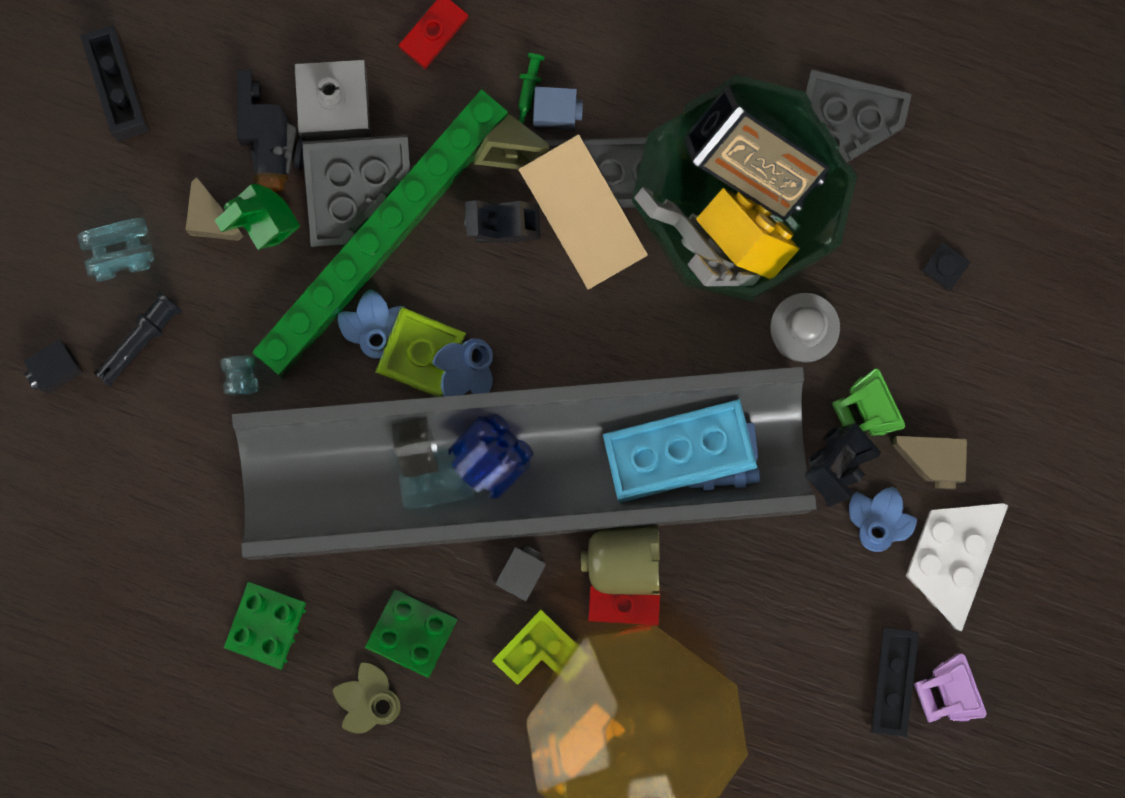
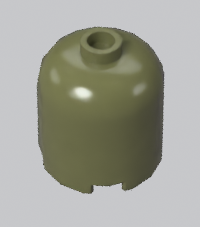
(624, 560)

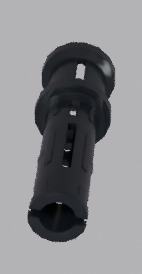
(148, 326)

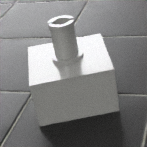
(332, 100)

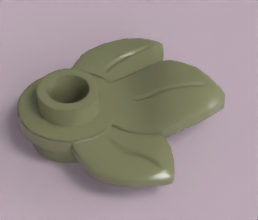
(361, 700)

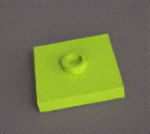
(412, 349)

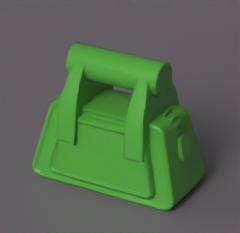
(874, 405)

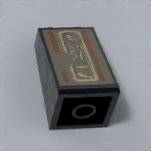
(755, 154)

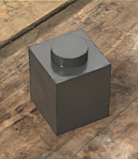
(521, 572)

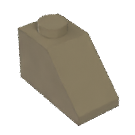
(935, 458)

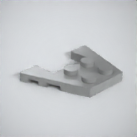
(710, 261)

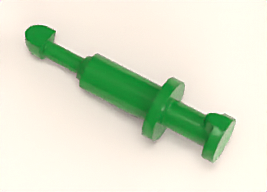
(529, 84)

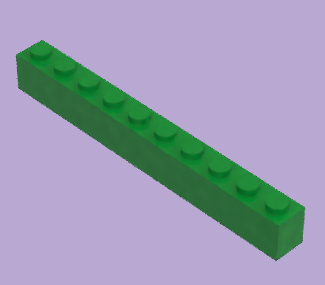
(379, 236)

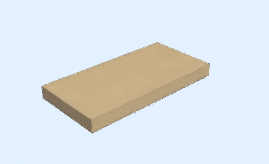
(583, 212)

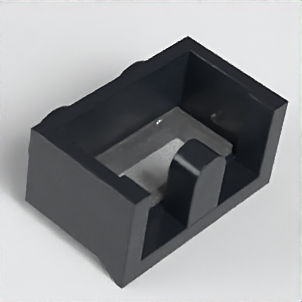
(839, 462)

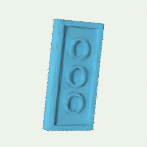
(679, 451)

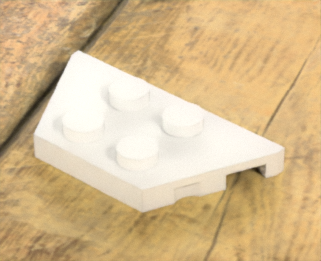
(954, 556)

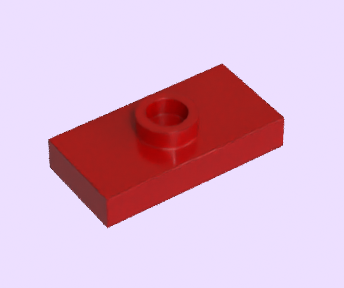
(433, 32)
(623, 608)

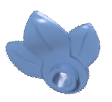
(369, 320)
(461, 372)
(883, 514)

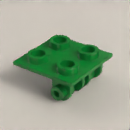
(265, 625)
(411, 633)

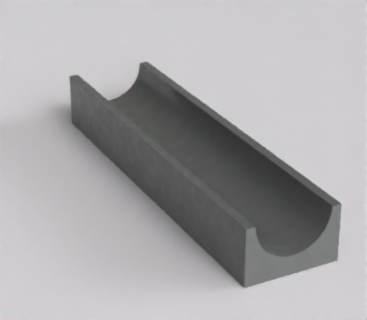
(333, 485)

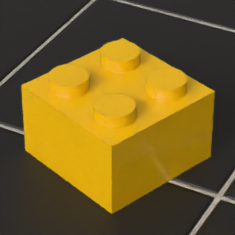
(748, 233)

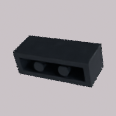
(115, 83)

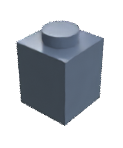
(556, 108)

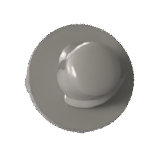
(805, 327)

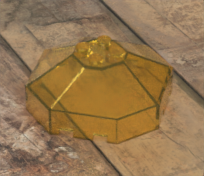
(635, 721)

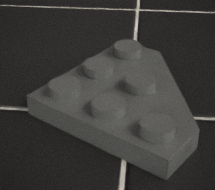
(856, 111)
(349, 182)

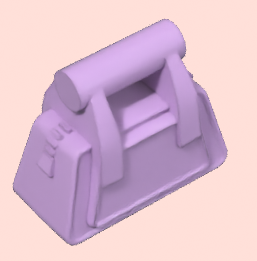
(957, 691)

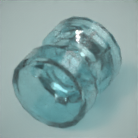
(239, 375)

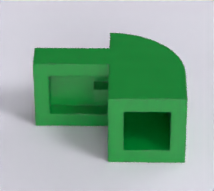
(261, 214)

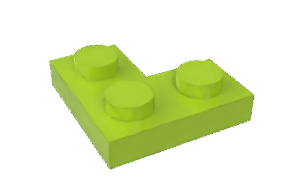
(535, 642)

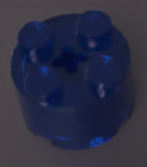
(490, 456)

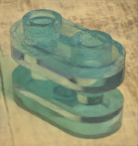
(104, 265)

